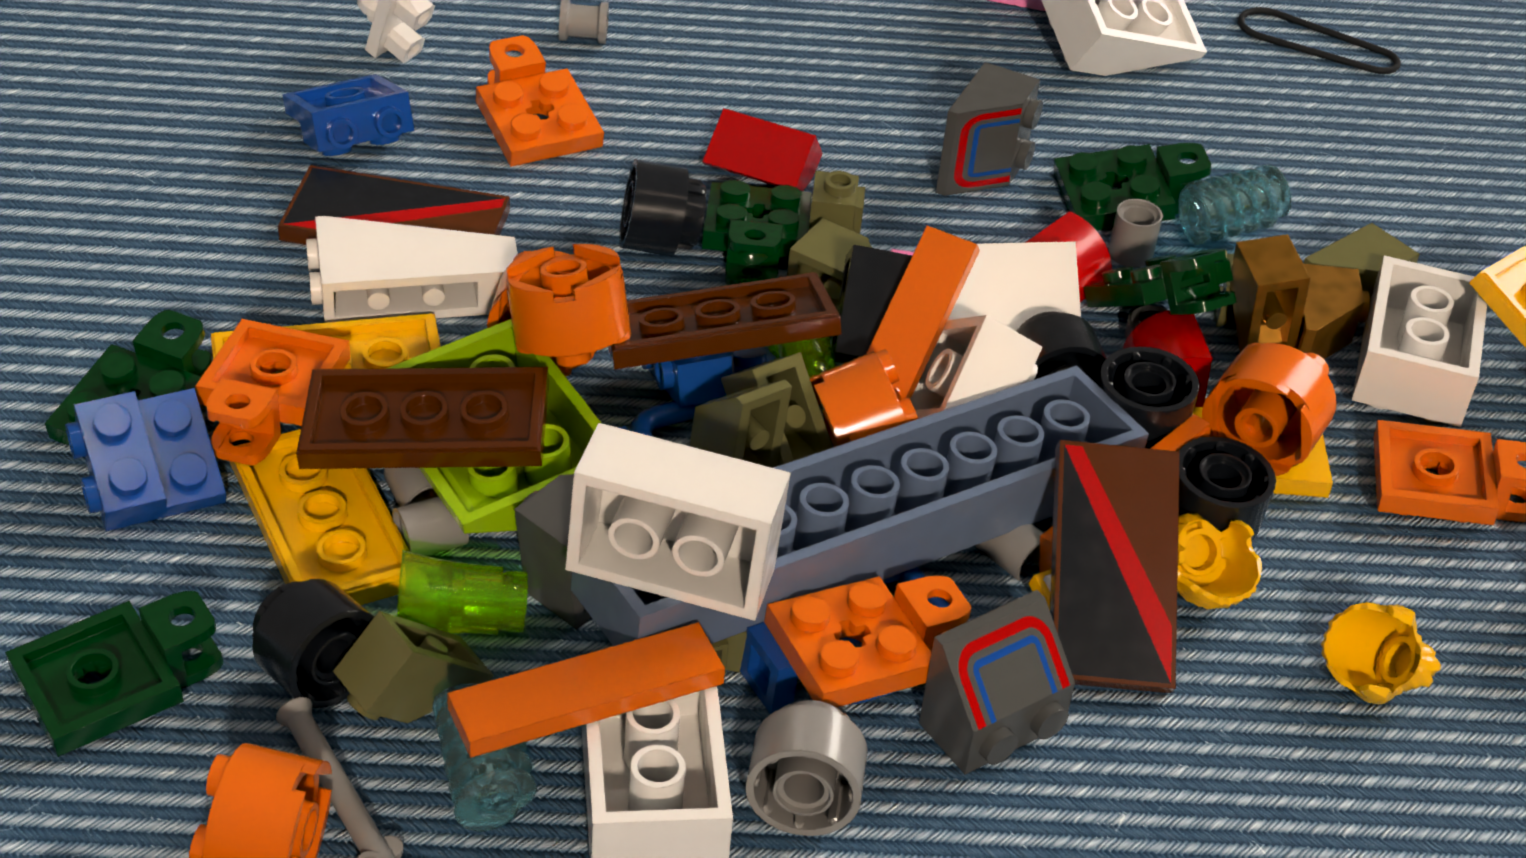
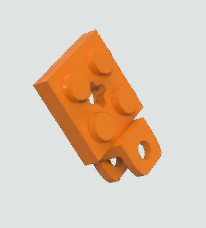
(522, 89)
(253, 400)
(1471, 476)
(893, 632)

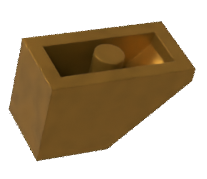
(1268, 291)
(1331, 309)

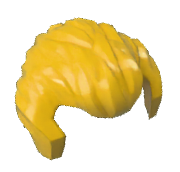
(1215, 565)
(1378, 652)

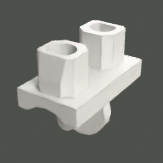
(394, 26)

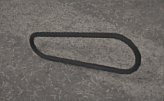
(1374, 69)

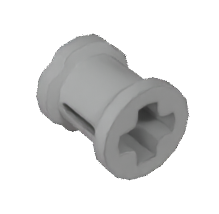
(583, 21)

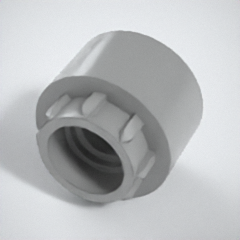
(807, 769)

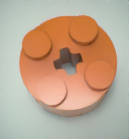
(568, 303)
(861, 398)
(1273, 403)
(264, 806)

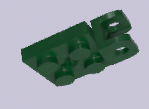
(1089, 178)
(754, 227)
(1186, 281)
(153, 370)
(135, 653)

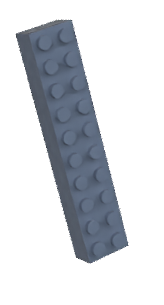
(900, 499)

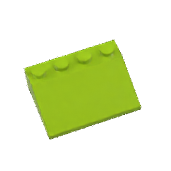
(486, 496)

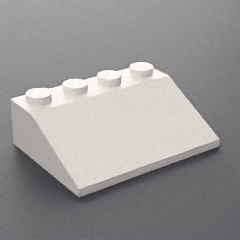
(1123, 34)

